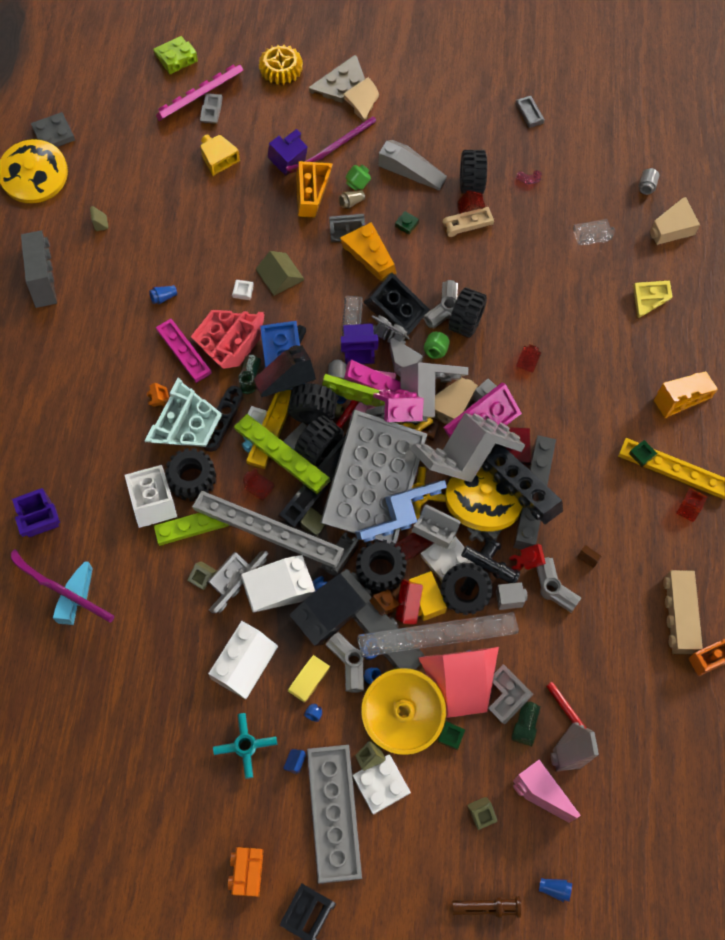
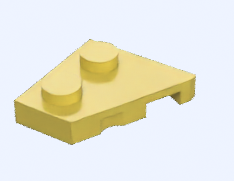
(651, 295)

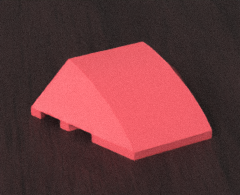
(229, 336)
(463, 679)

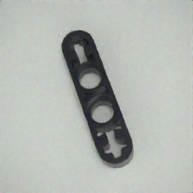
(225, 419)

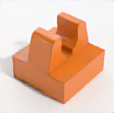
(158, 394)

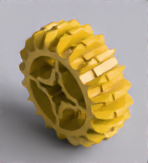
(280, 64)

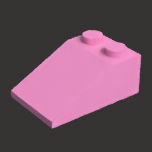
(541, 789)

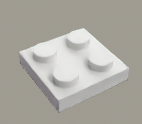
(443, 559)
(381, 785)

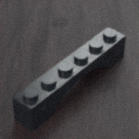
(306, 497)

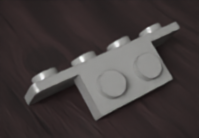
(228, 578)

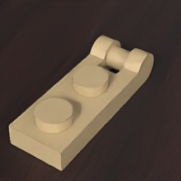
(468, 221)

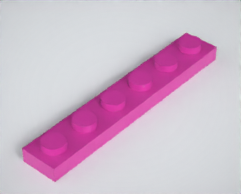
(204, 88)

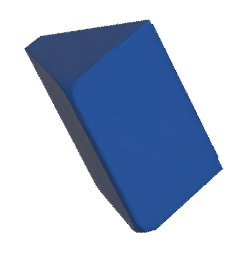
(295, 761)

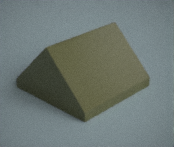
(278, 272)

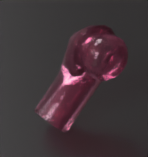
(529, 179)

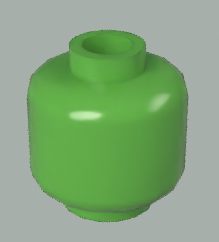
(358, 177)
(436, 345)

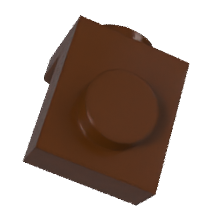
(385, 603)

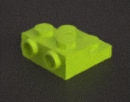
(176, 54)

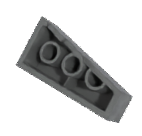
(38, 268)

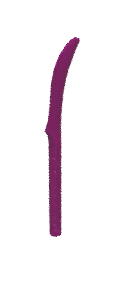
(336, 144)
(20, 563)

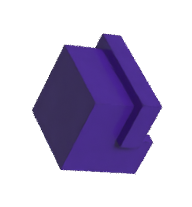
(287, 151)
(359, 343)
(35, 513)

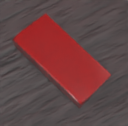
(409, 601)

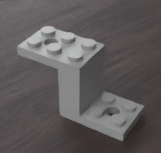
(421, 380)
(467, 447)

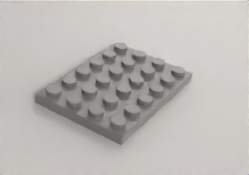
(371, 467)

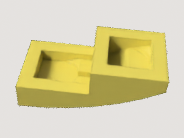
(308, 678)

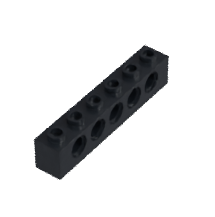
(505, 466)

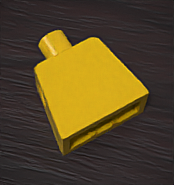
(218, 153)

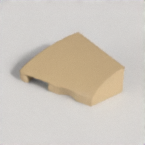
(362, 97)

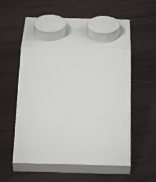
(150, 496)
(278, 584)

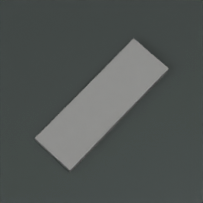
(334, 814)

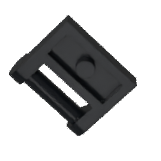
(301, 909)

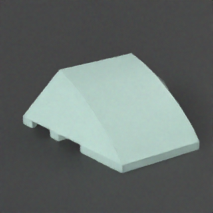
(185, 419)

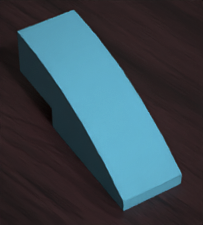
(79, 584)

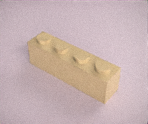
(683, 612)

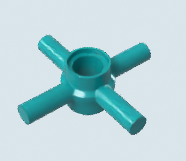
(244, 736)

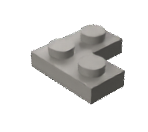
(514, 694)

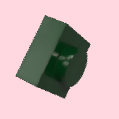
(406, 222)
(642, 453)
(451, 735)

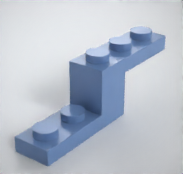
(401, 510)

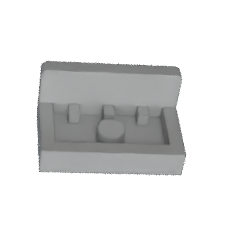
(436, 526)

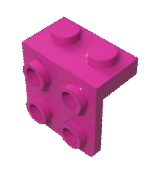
(401, 406)

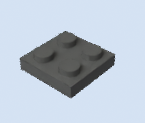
(53, 130)

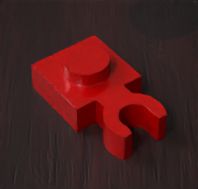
(530, 558)

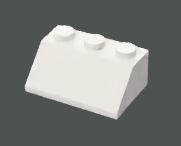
(243, 660)

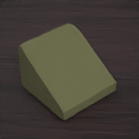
(99, 219)
(311, 522)
(201, 574)
(370, 756)
(482, 813)

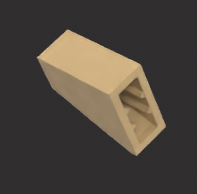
(675, 223)
(454, 400)

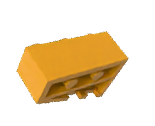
(311, 184)
(369, 250)
(684, 393)

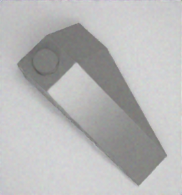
(406, 162)
(575, 748)

